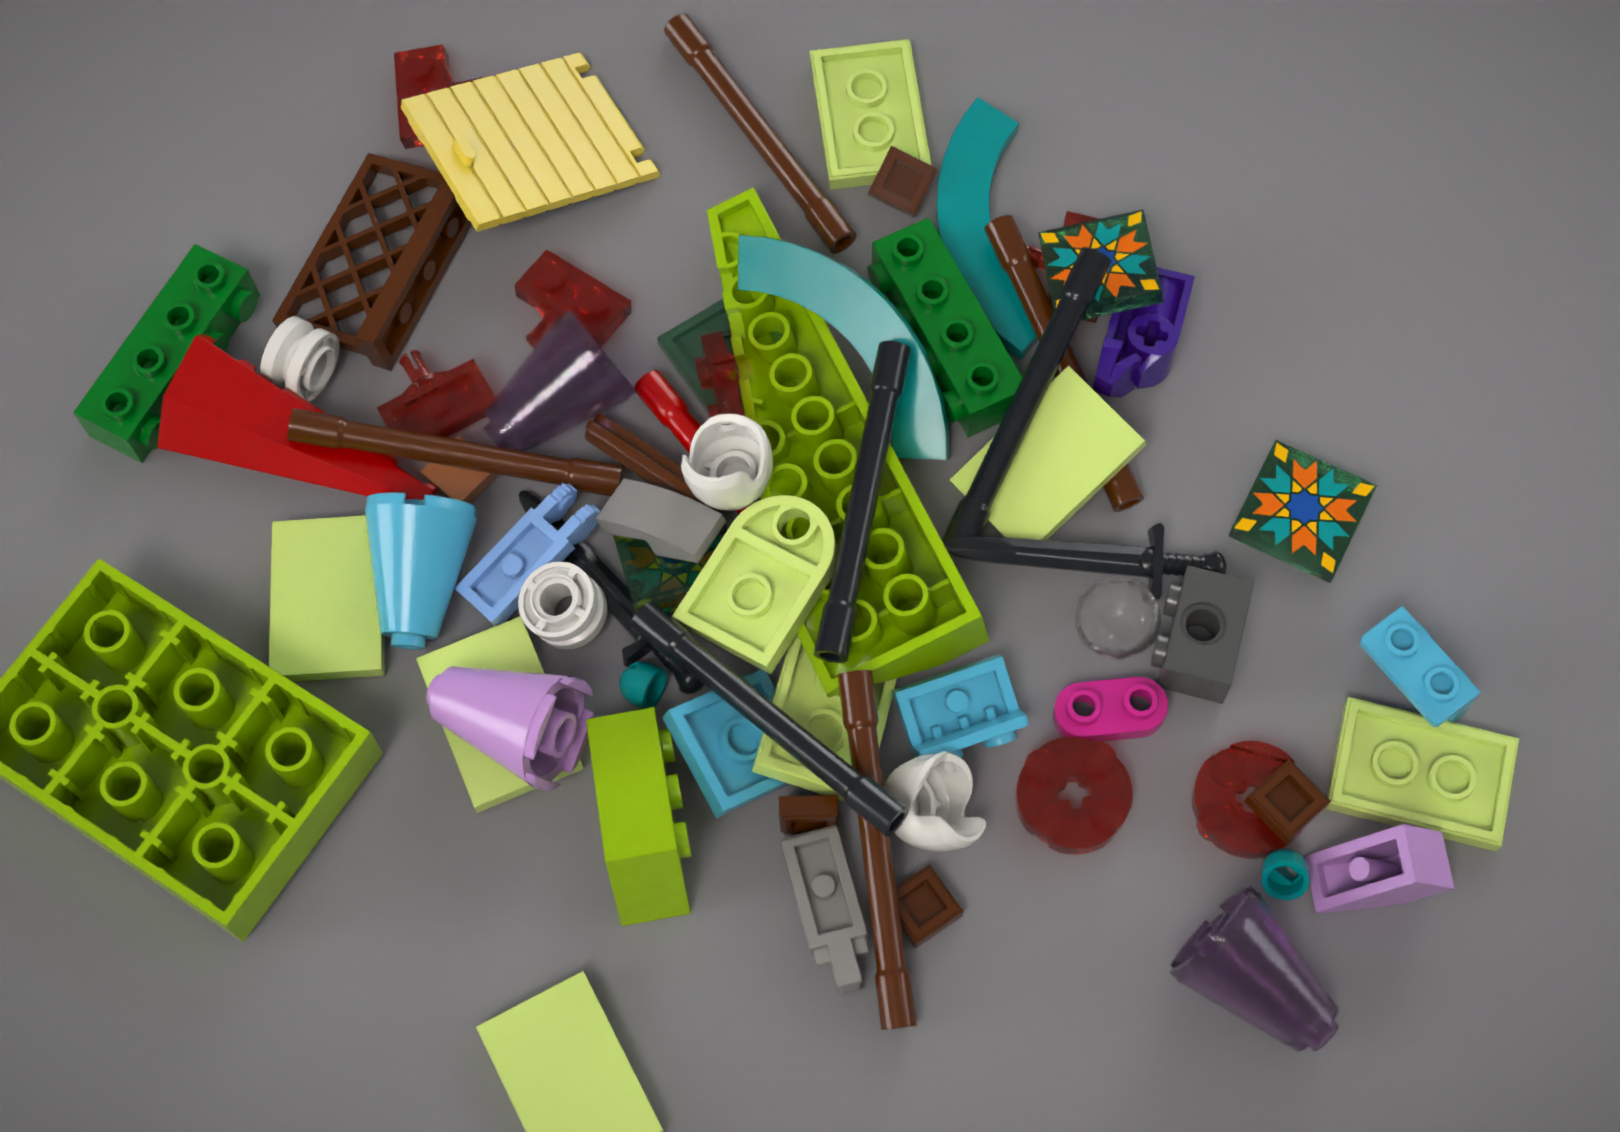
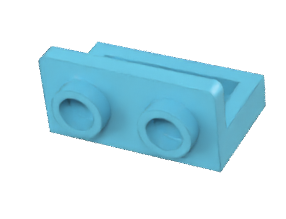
(1419, 668)
(960, 709)

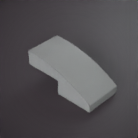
(665, 519)

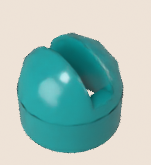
(643, 684)
(1277, 878)

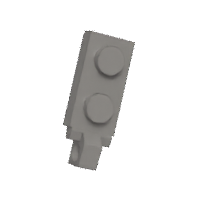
(827, 903)

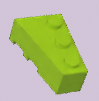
(637, 815)

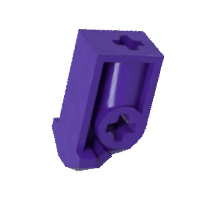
(1144, 340)

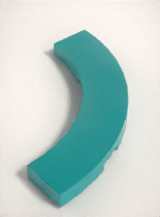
(965, 212)
(864, 319)

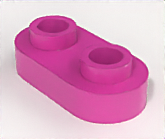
(1112, 713)

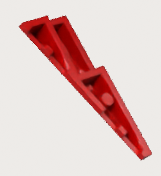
(239, 418)

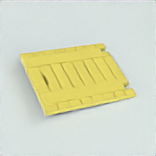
(528, 141)

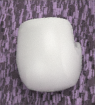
(728, 462)
(936, 794)

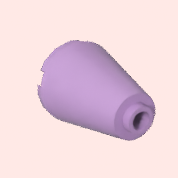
(516, 718)

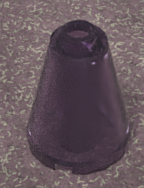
(556, 388)
(1257, 973)

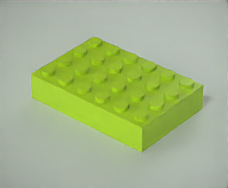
(176, 748)

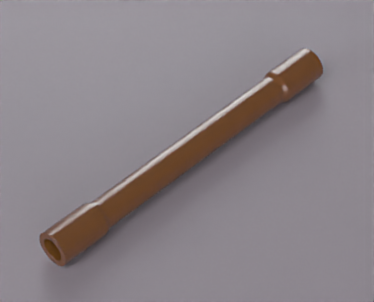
(818, 209)
(1016, 261)
(337, 433)
(892, 974)

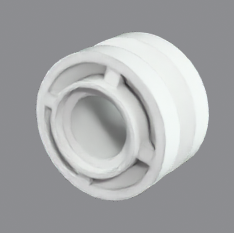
(300, 357)
(543, 592)

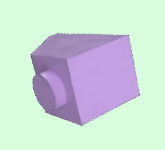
(1380, 870)

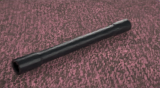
(1075, 298)
(840, 610)
(858, 790)

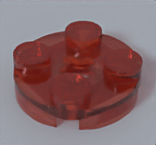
(1091, 767)
(1215, 804)

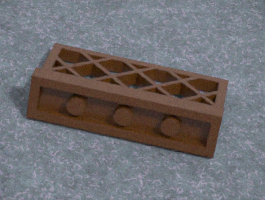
(414, 267)

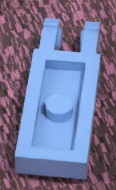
(531, 543)

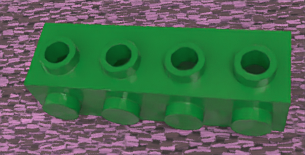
(199, 298)
(950, 324)

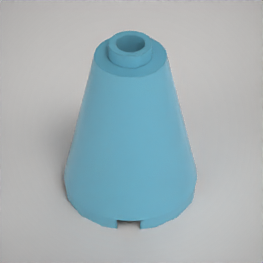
(416, 561)

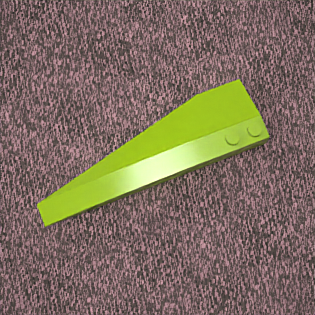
(809, 404)

